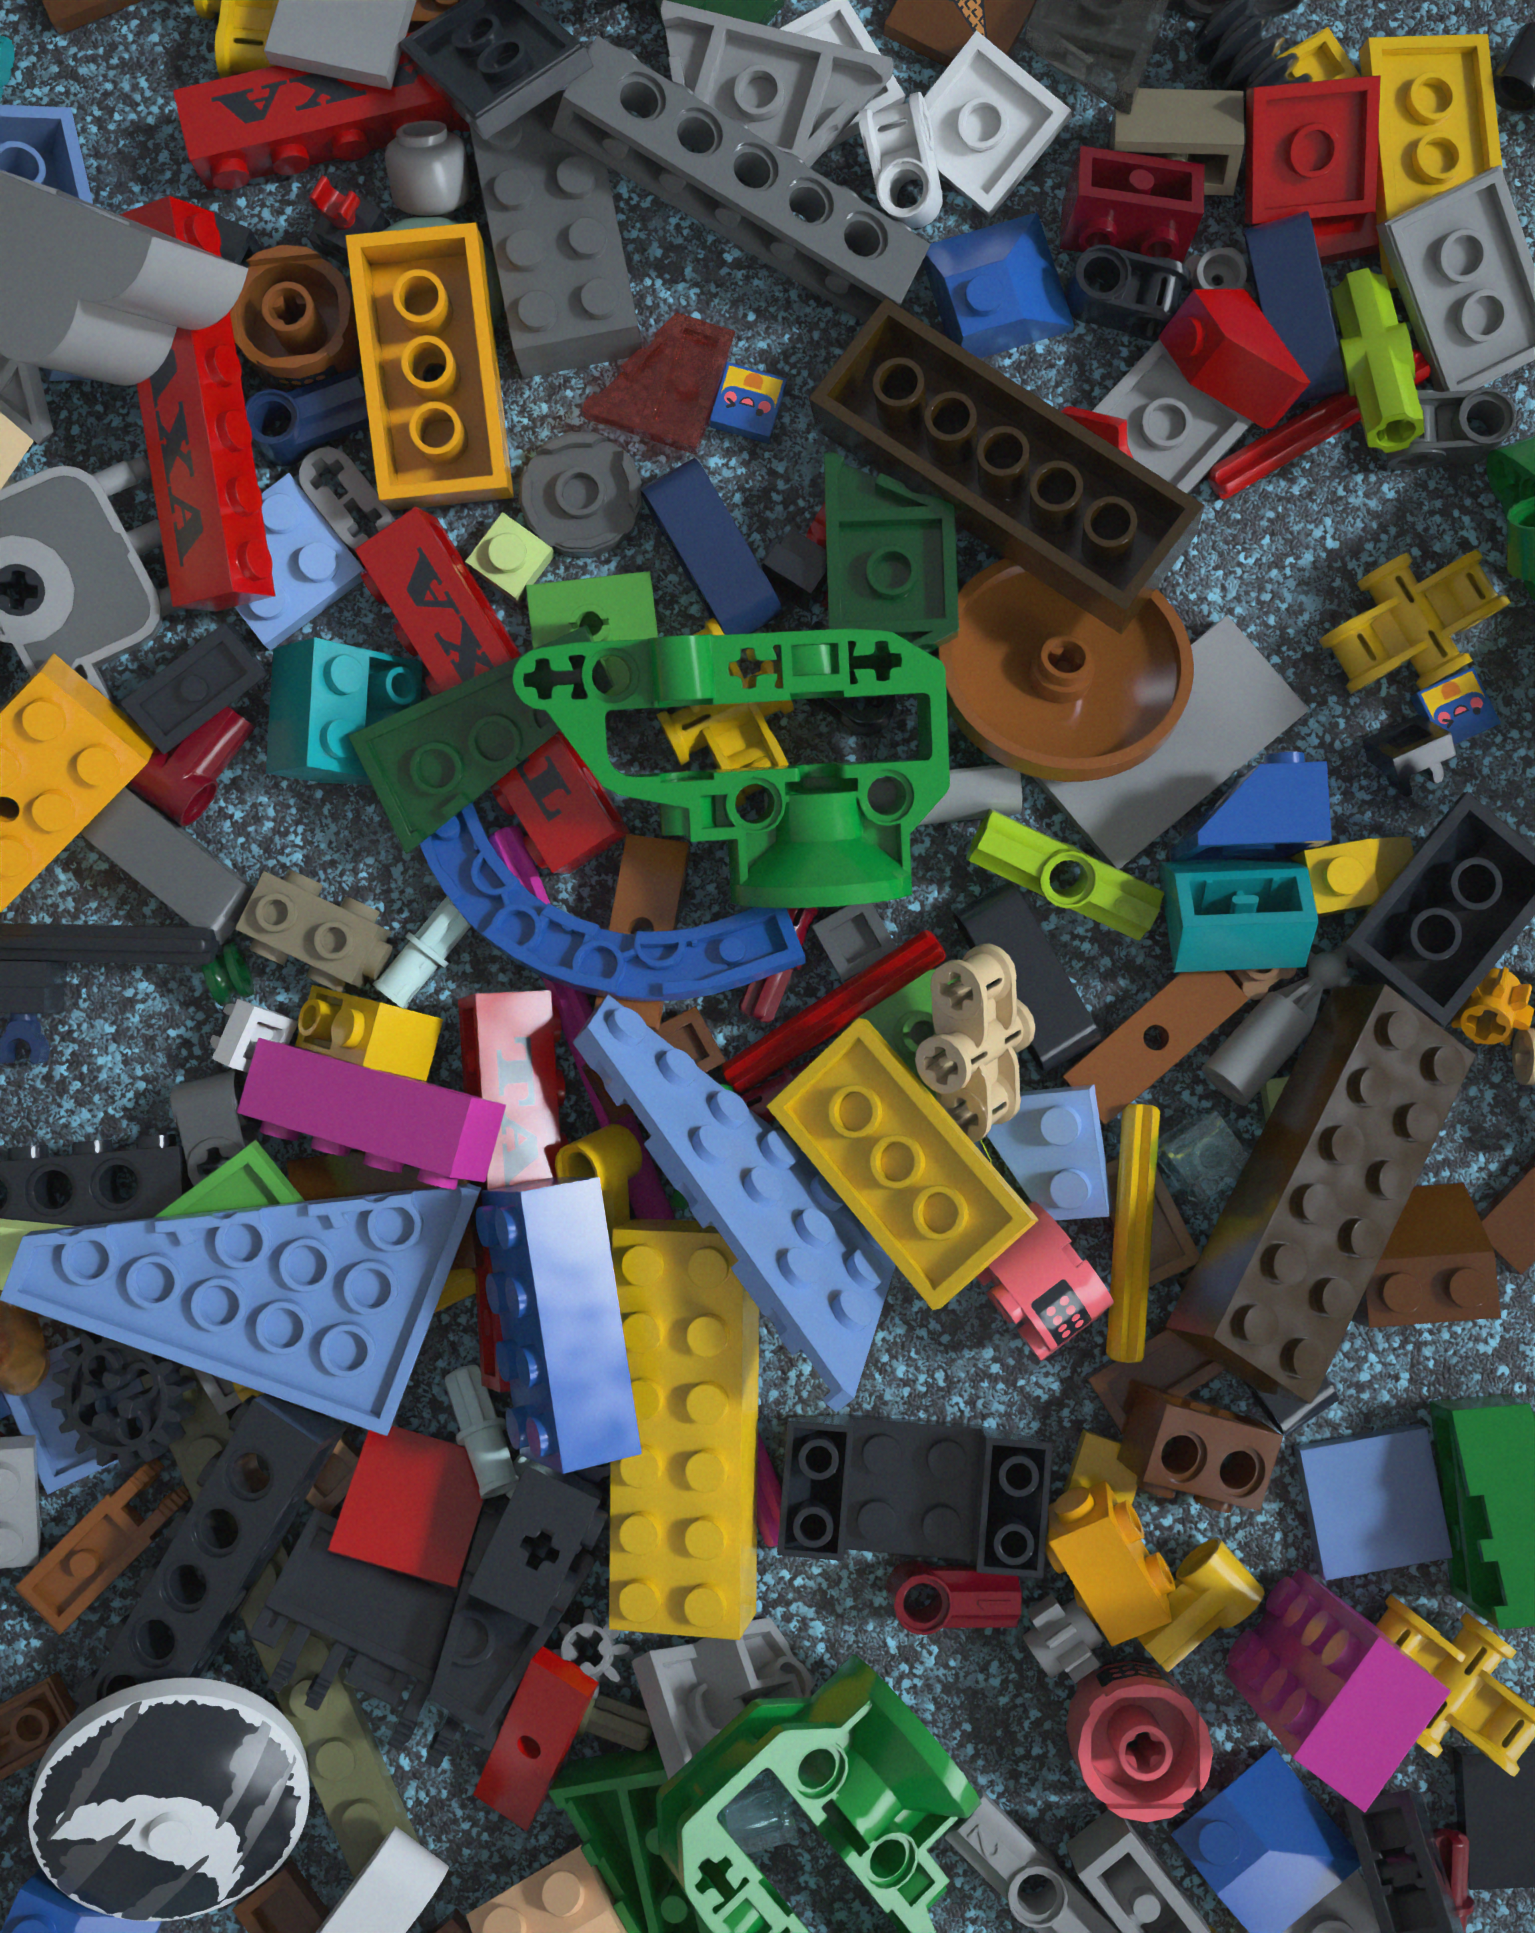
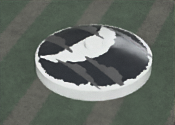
(169, 1799)

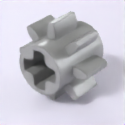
(595, 1635)
(1063, 1638)

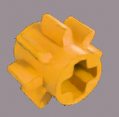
(1495, 1009)

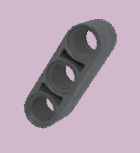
(170, 863)

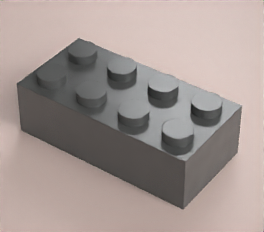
(555, 246)

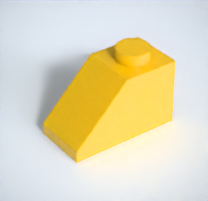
(1353, 873)

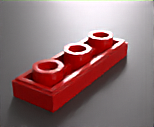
(535, 1737)

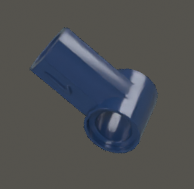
(316, 416)

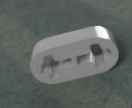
(338, 511)

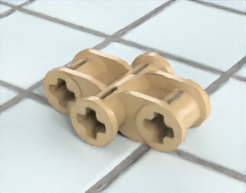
(973, 1029)

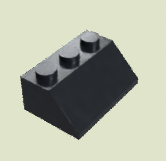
(1448, 911)

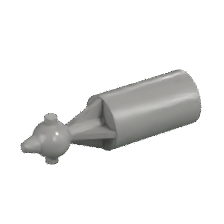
(1274, 1029)

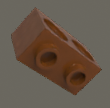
(1202, 1442)

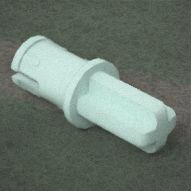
(423, 954)
(481, 1432)

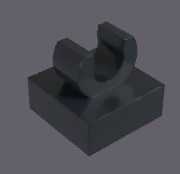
(1408, 749)

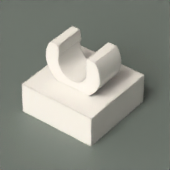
(243, 1029)

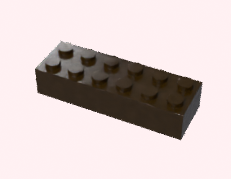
(1007, 463)
(1322, 1192)

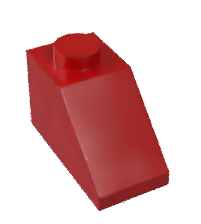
(1234, 354)

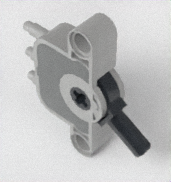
(86, 567)

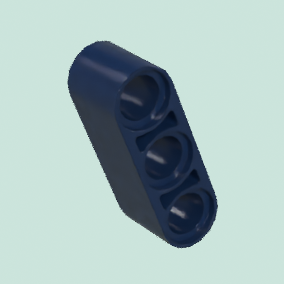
(1295, 299)
(711, 549)

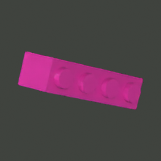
(371, 1111)

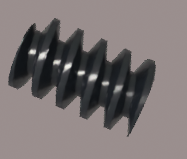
(1238, 52)

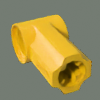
(614, 1158)
(1208, 1594)

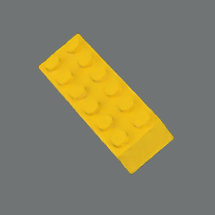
(690, 1499)

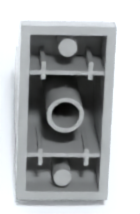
(98, 288)

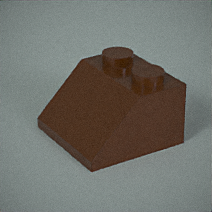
(1433, 1264)

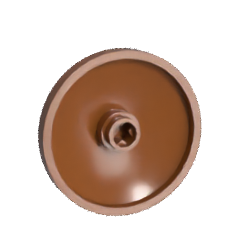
(1057, 686)

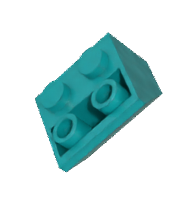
(325, 695)
(1238, 913)

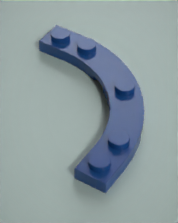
(598, 960)

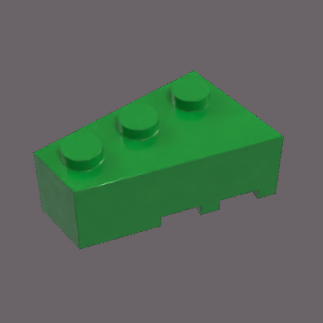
(1489, 1503)
(616, 1817)

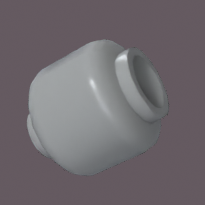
(428, 170)

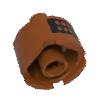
(295, 318)

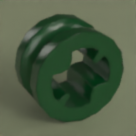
(228, 975)

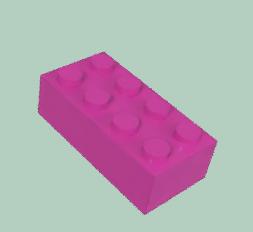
(1333, 1688)

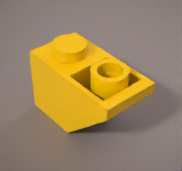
(368, 1033)

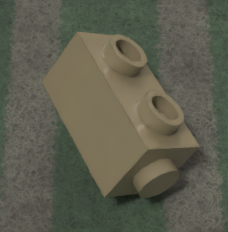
(334, 940)

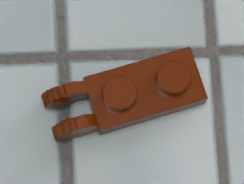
(98, 1550)

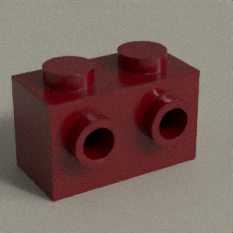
(1132, 203)

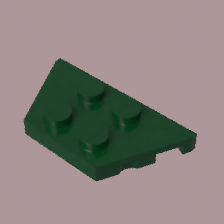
(888, 560)

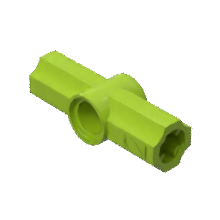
(1377, 361)
(1099, 893)

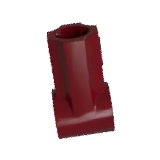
(186, 776)
(959, 1598)

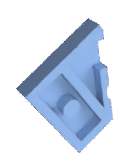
(1058, 1151)

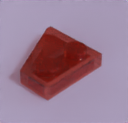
(669, 385)

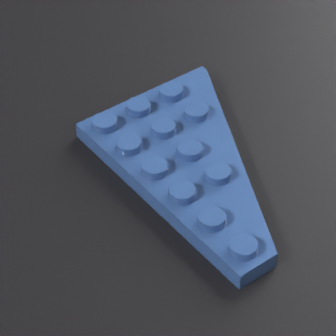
(793, 1234)
(278, 1297)

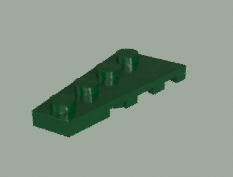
(462, 742)

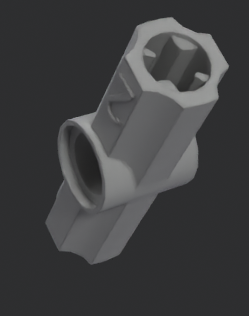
(1008, 1856)

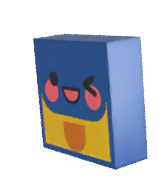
(748, 402)
(1457, 705)

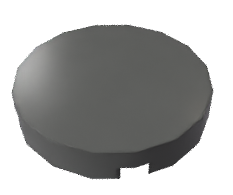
(581, 494)

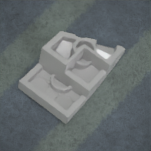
(706, 1684)

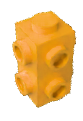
(1108, 1562)

